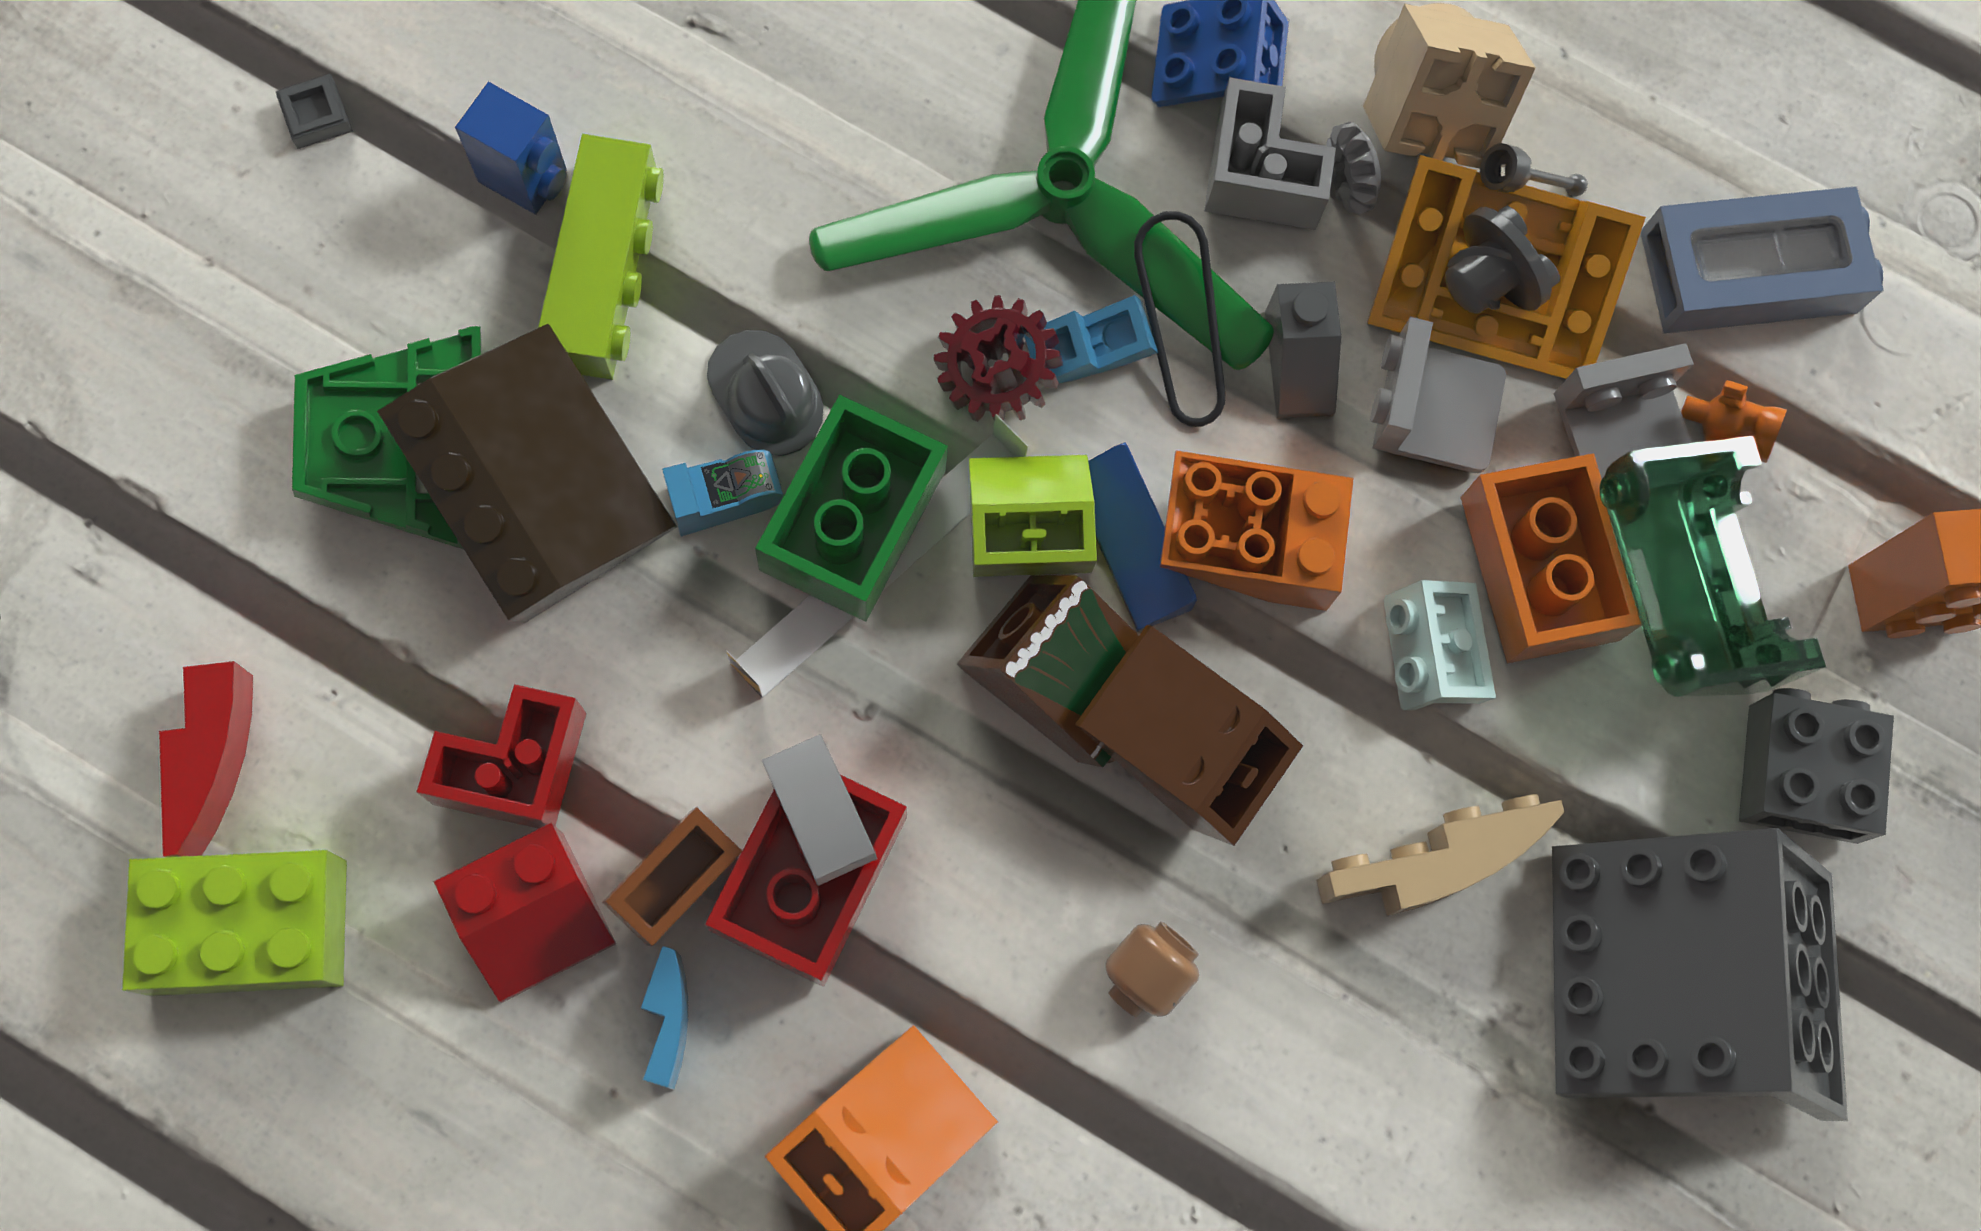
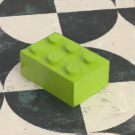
(235, 923)

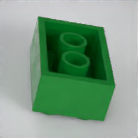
(852, 507)

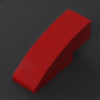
(205, 757)

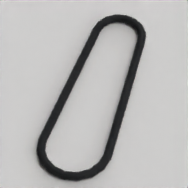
(1211, 311)

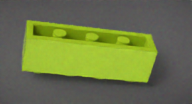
(600, 250)

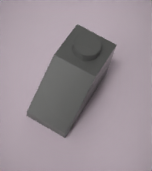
(1304, 349)

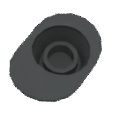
(765, 392)

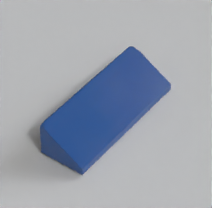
(1132, 541)

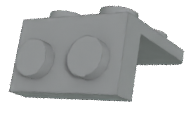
(1436, 402)

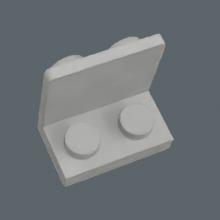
(1625, 404)

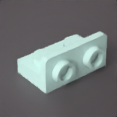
(1438, 644)

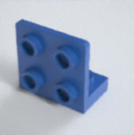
(1215, 40)

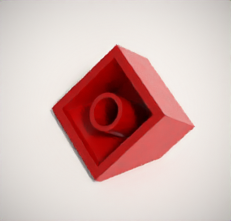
(525, 912)

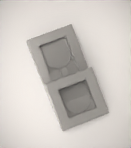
(819, 809)

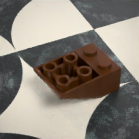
(1189, 736)

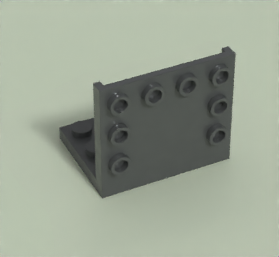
(1697, 971)

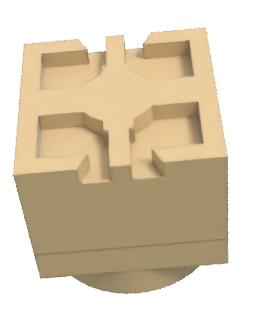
(1446, 83)

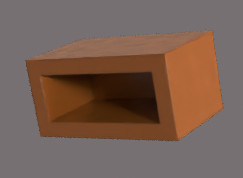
(672, 877)

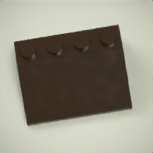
(527, 472)

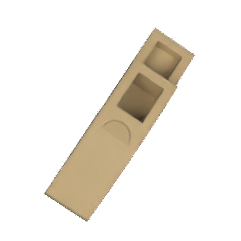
(1461, 855)

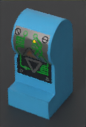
(722, 490)

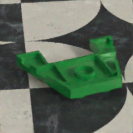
(345, 449)

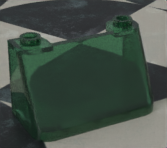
(1694, 574)

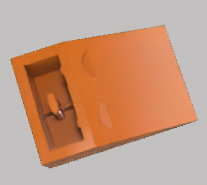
(1258, 528)
(882, 1138)

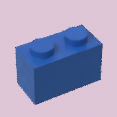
(512, 148)

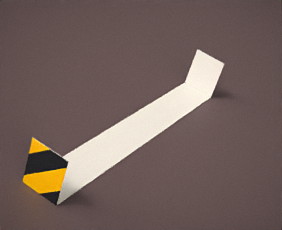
(815, 621)

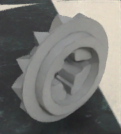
(1355, 168)

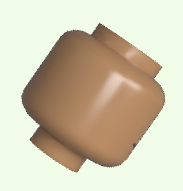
(1152, 970)

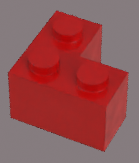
(520, 776)

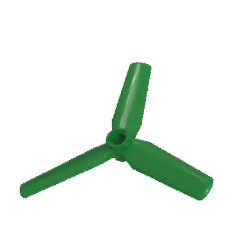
(1100, 216)

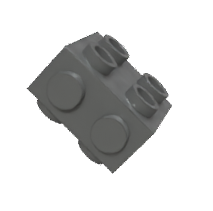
(1817, 766)

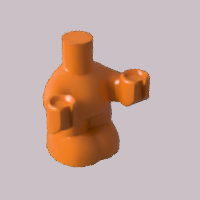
(1735, 417)

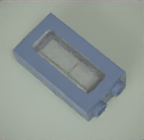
(1761, 259)

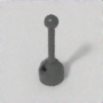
(1519, 172)

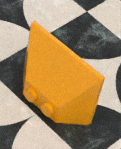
(1581, 238)

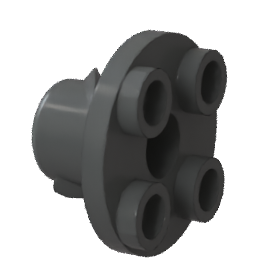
(1499, 264)

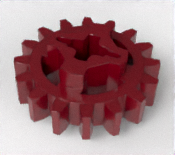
(987, 337)

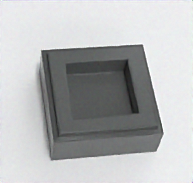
(313, 111)

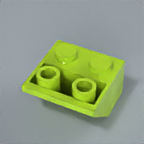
(1032, 515)

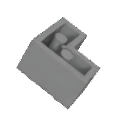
(1257, 171)

